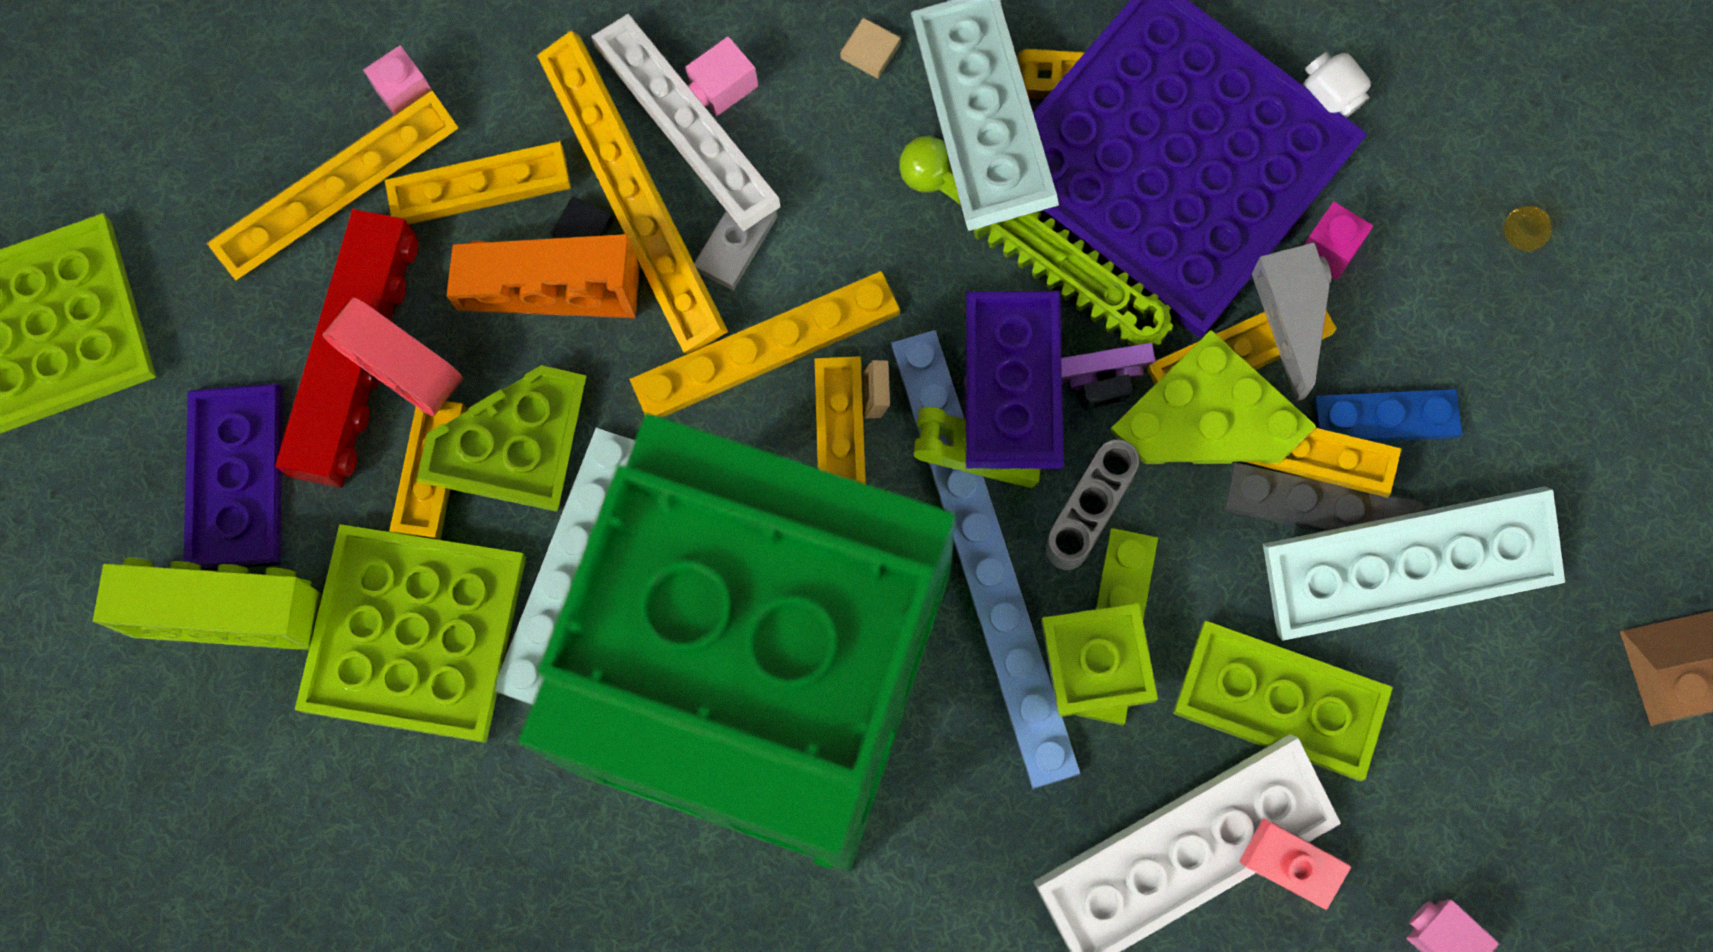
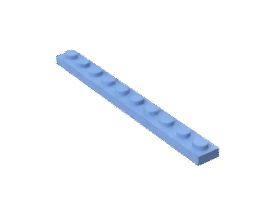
(991, 578)

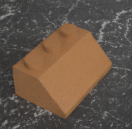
(1673, 666)

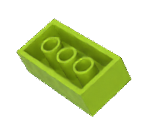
(207, 605)

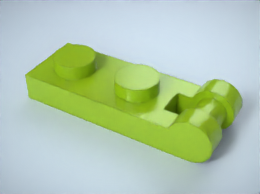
(930, 449)

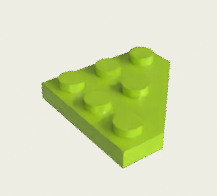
(1213, 413)
(510, 442)

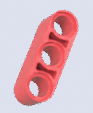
(393, 356)

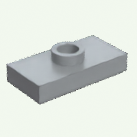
(732, 249)

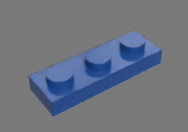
(1390, 415)

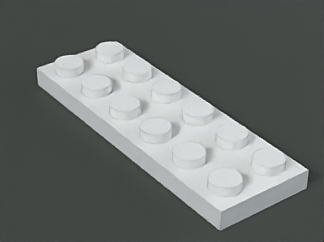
(1183, 851)

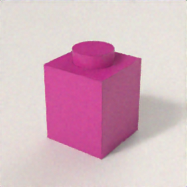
(1339, 237)

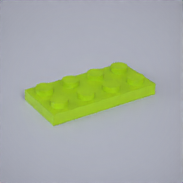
(1275, 692)

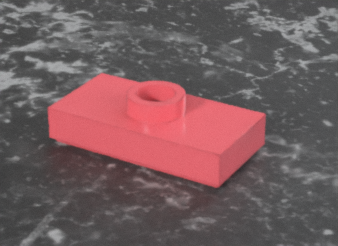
(1295, 863)

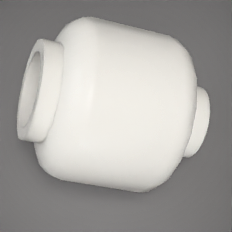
(1338, 83)

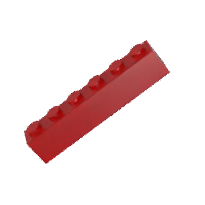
(333, 388)

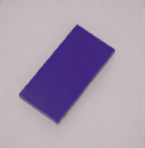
(1013, 380)
(233, 477)

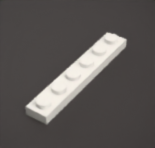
(686, 122)

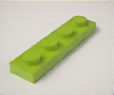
(1124, 582)

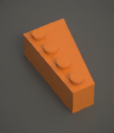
(546, 276)

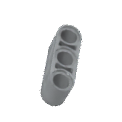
(1095, 483)

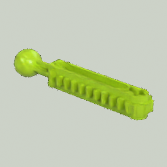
(928, 169)

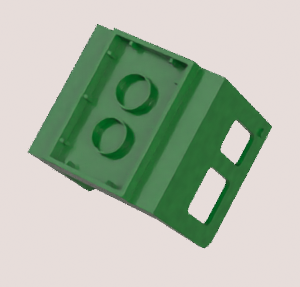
(742, 639)

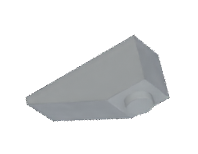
(1295, 298)

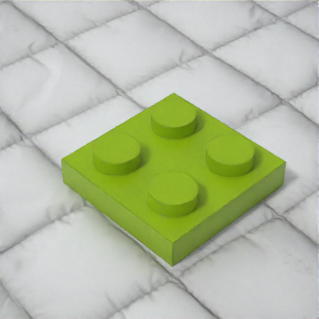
(1099, 660)

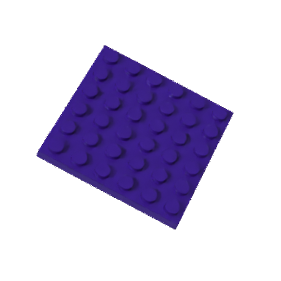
(1184, 155)

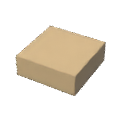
(870, 48)
(875, 389)

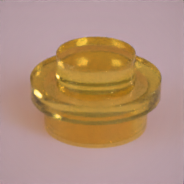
(1528, 228)

